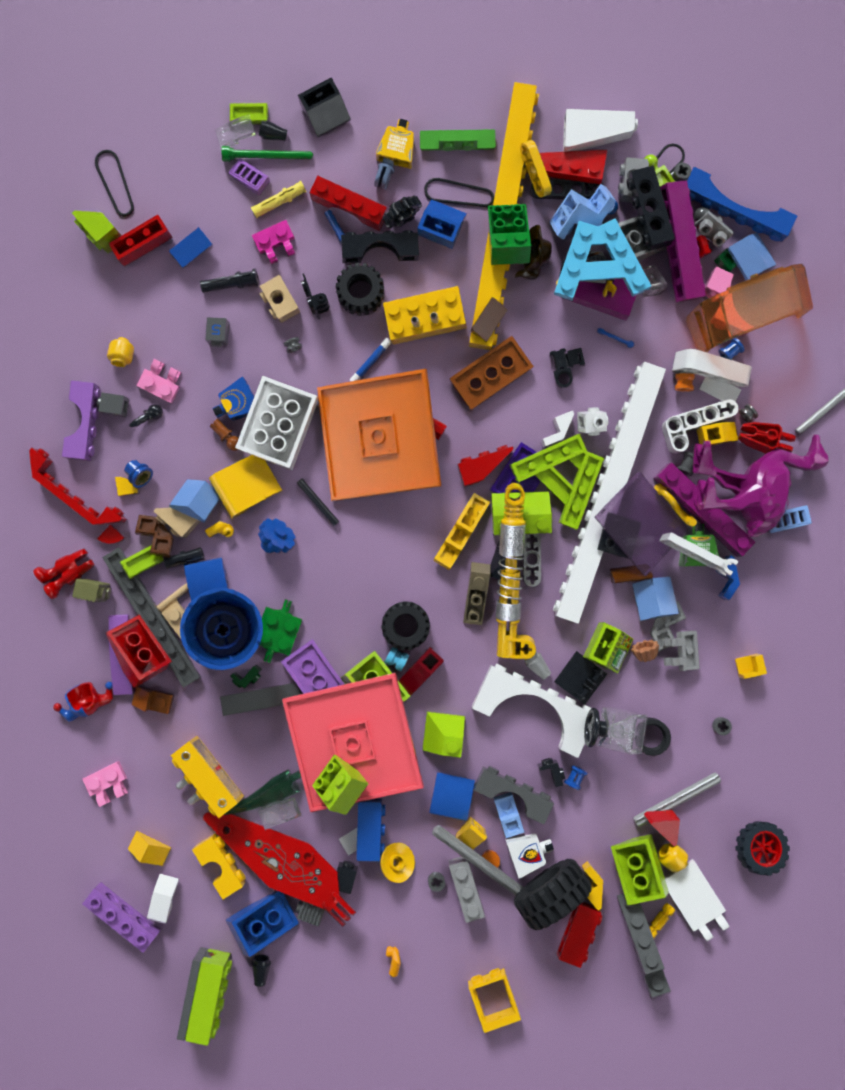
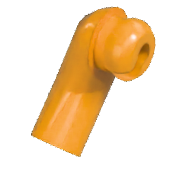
(395, 961)

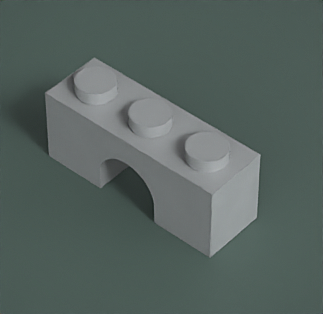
(466, 889)

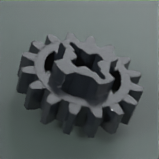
(402, 211)

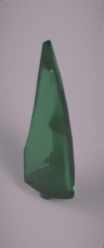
(274, 790)

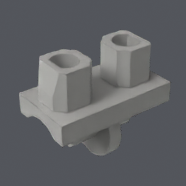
(713, 228)

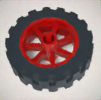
(779, 851)

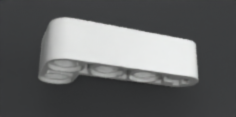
(712, 367)
(700, 420)

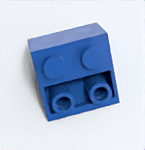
(441, 223)

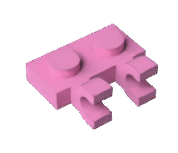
(157, 385)
(103, 779)

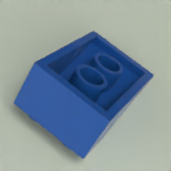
(262, 922)

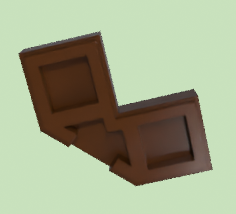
(162, 539)

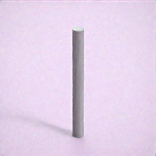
(821, 412)

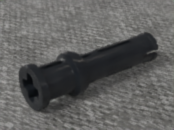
(238, 280)

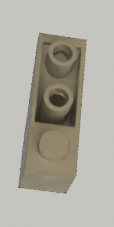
(476, 593)

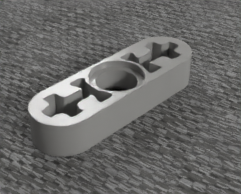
(538, 564)

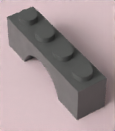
(492, 783)

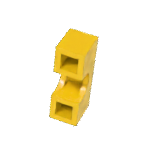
(213, 850)

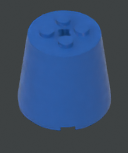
(203, 620)

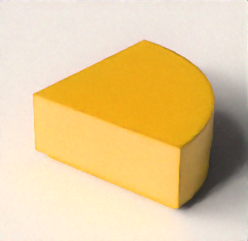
(124, 487)

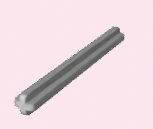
(680, 797)

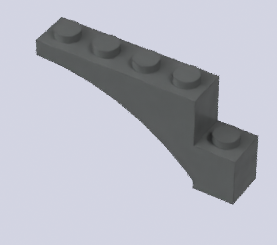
(645, 948)

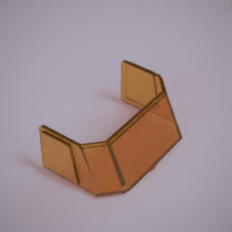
(750, 306)

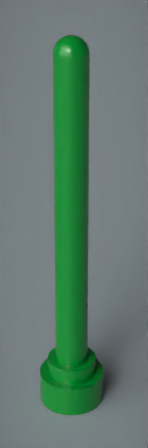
(229, 154)

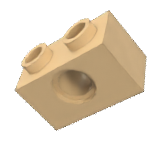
(277, 288)

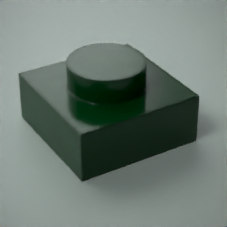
(725, 261)

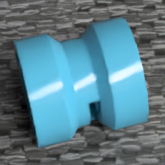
(396, 658)

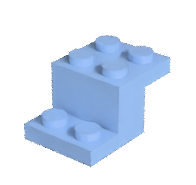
(578, 208)

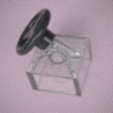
(615, 729)

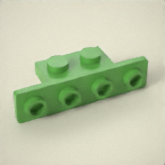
(457, 140)

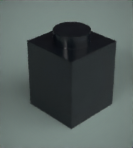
(346, 876)

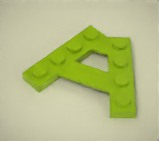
(572, 496)

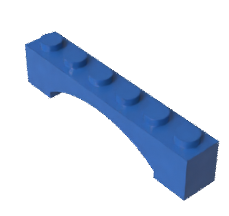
(774, 224)

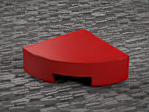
(111, 535)

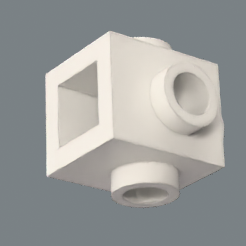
(592, 421)

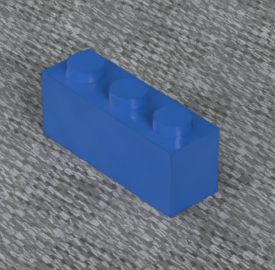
(370, 830)

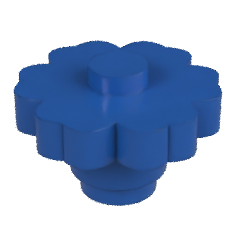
(276, 536)

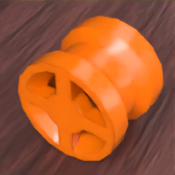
(684, 382)

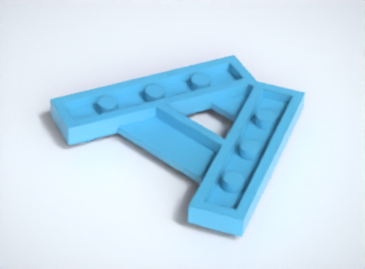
(622, 266)

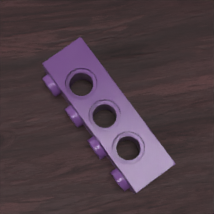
(121, 917)

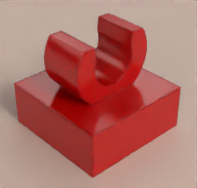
(703, 245)

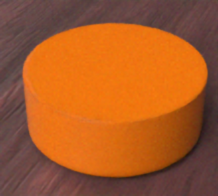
(492, 857)

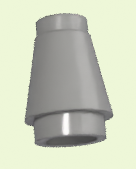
(538, 666)

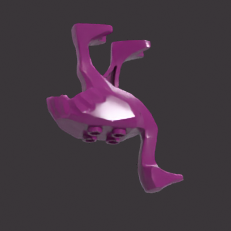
(758, 492)

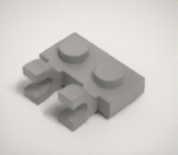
(687, 651)

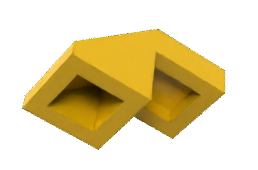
(595, 895)

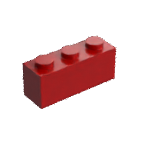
(140, 240)
(579, 934)

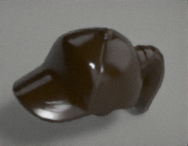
(539, 256)

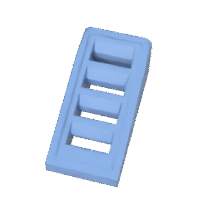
(805, 517)

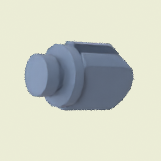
(387, 168)

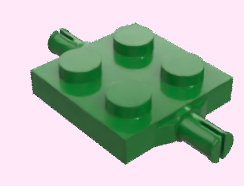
(279, 630)

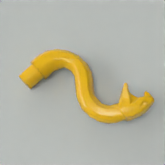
(686, 518)

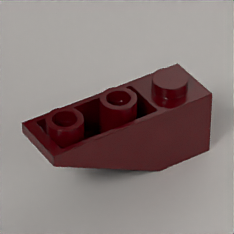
(421, 670)

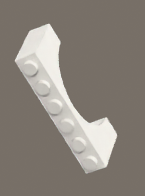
(502, 685)

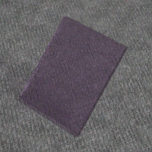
(637, 521)

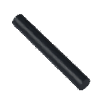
(318, 502)

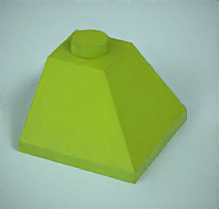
(444, 734)

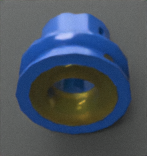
(138, 473)

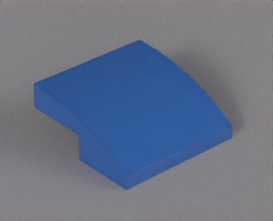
(205, 576)
(452, 796)

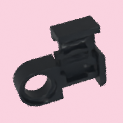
(566, 360)

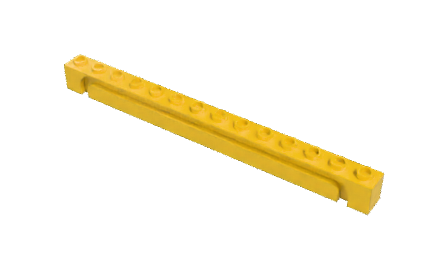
(506, 193)

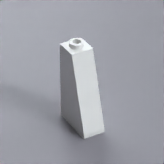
(596, 127)

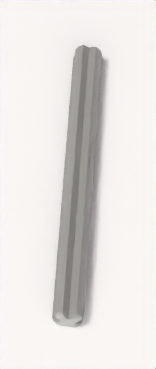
(476, 859)

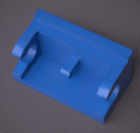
(190, 247)

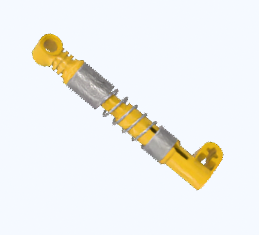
(508, 604)

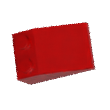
(137, 651)

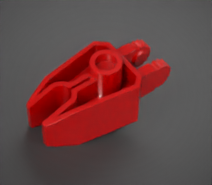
(765, 437)

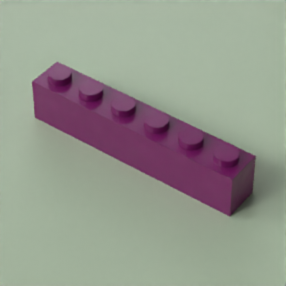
(684, 251)
(714, 520)

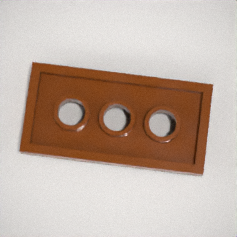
(492, 359)

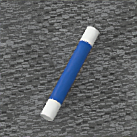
(371, 360)

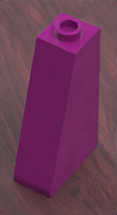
(591, 296)

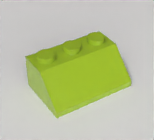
(536, 511)
(368, 668)
(639, 870)

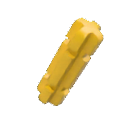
(661, 919)

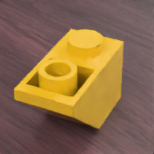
(717, 433)

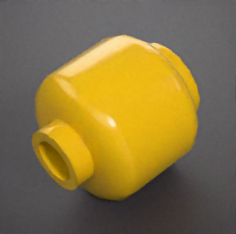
(120, 352)
(673, 857)

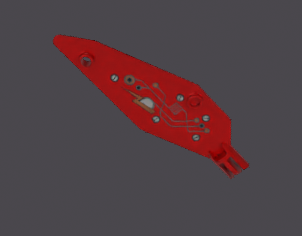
(284, 863)

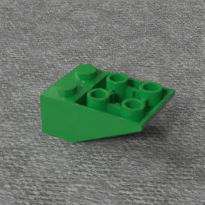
(509, 234)

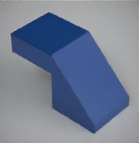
(732, 583)

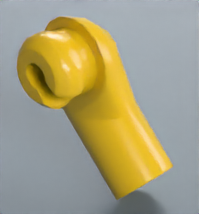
(221, 528)

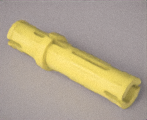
(282, 197)

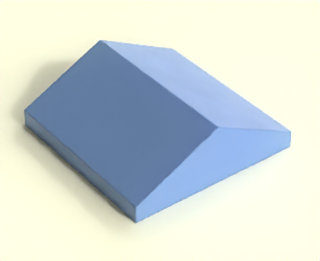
(751, 256)
(195, 499)
(655, 598)

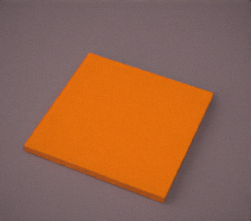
(379, 435)

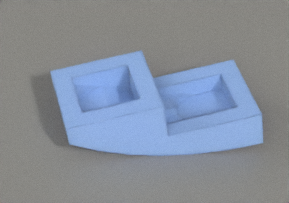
(508, 815)

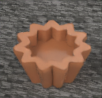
(645, 650)

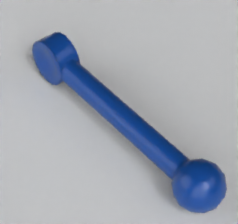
(630, 344)

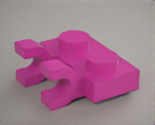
(273, 237)

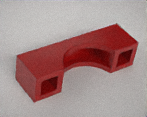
(333, 195)

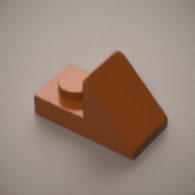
(153, 700)

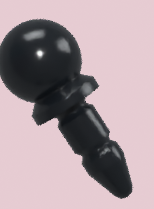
(154, 412)

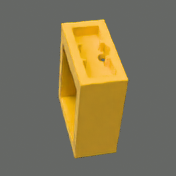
(499, 1018)

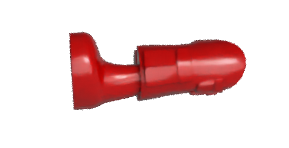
(69, 570)

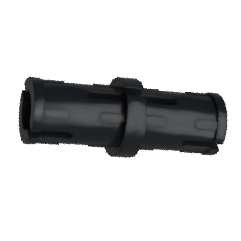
(183, 558)

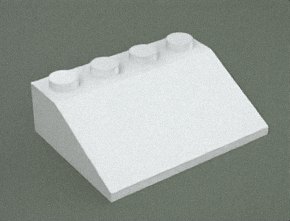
(277, 423)

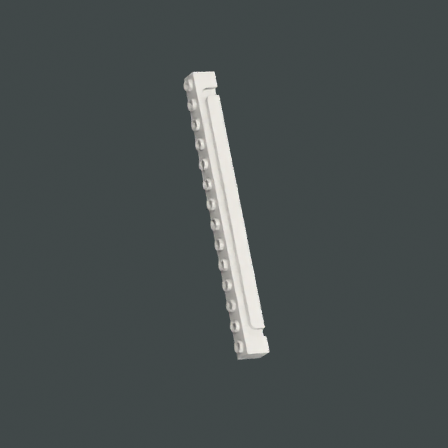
(615, 476)

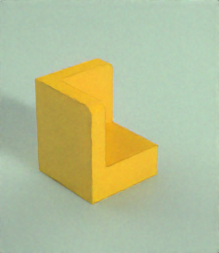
(750, 666)

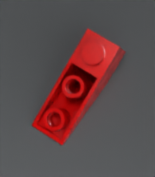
(477, 469)

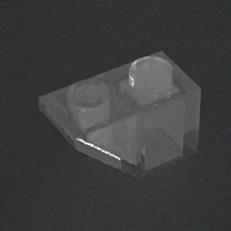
(279, 812)

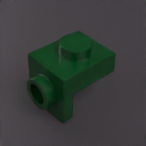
(251, 677)

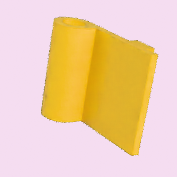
(244, 484)

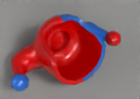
(84, 701)

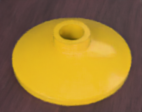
(404, 862)

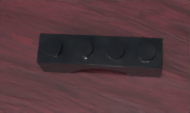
(403, 245)

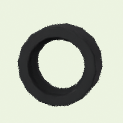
(665, 740)

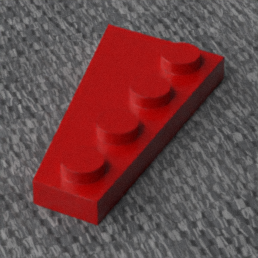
(575, 165)

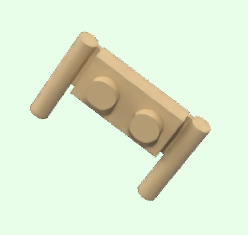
(172, 609)

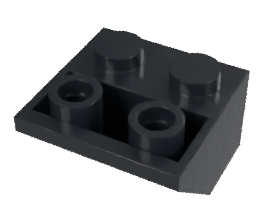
(324, 107)

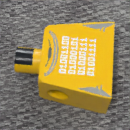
(397, 145)

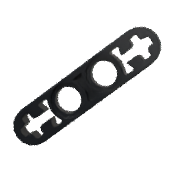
(566, 185)

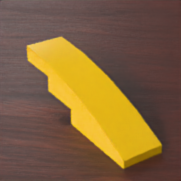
(461, 531)

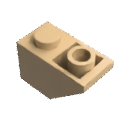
(180, 523)

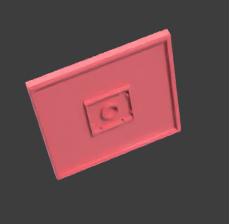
(363, 727)

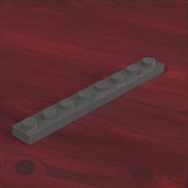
(152, 616)

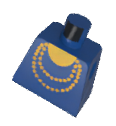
(235, 400)

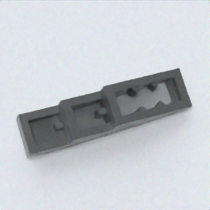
(258, 698)

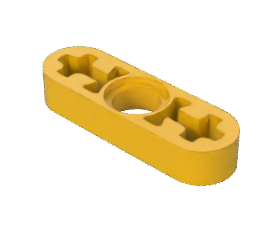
(535, 168)

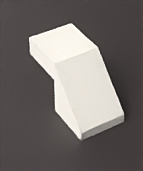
(561, 423)
(162, 899)

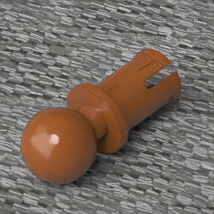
(225, 434)

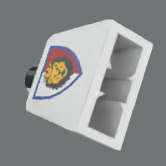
(528, 853)

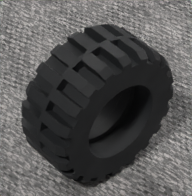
(552, 894)

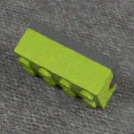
(204, 996)

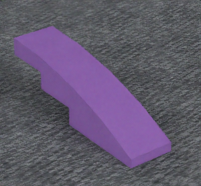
(119, 681)

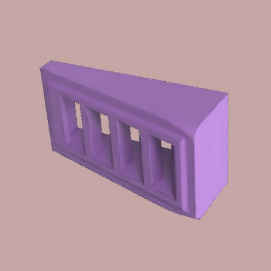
(261, 184)

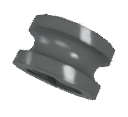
(292, 345)
(748, 413)
(725, 721)
(434, 887)

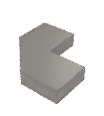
(661, 627)

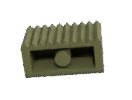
(91, 590)

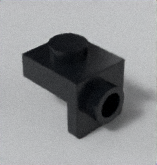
(556, 772)

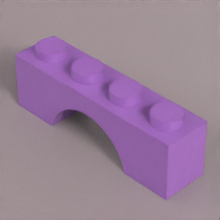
(80, 444)

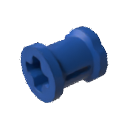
(732, 349)
(570, 781)

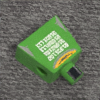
(698, 538)

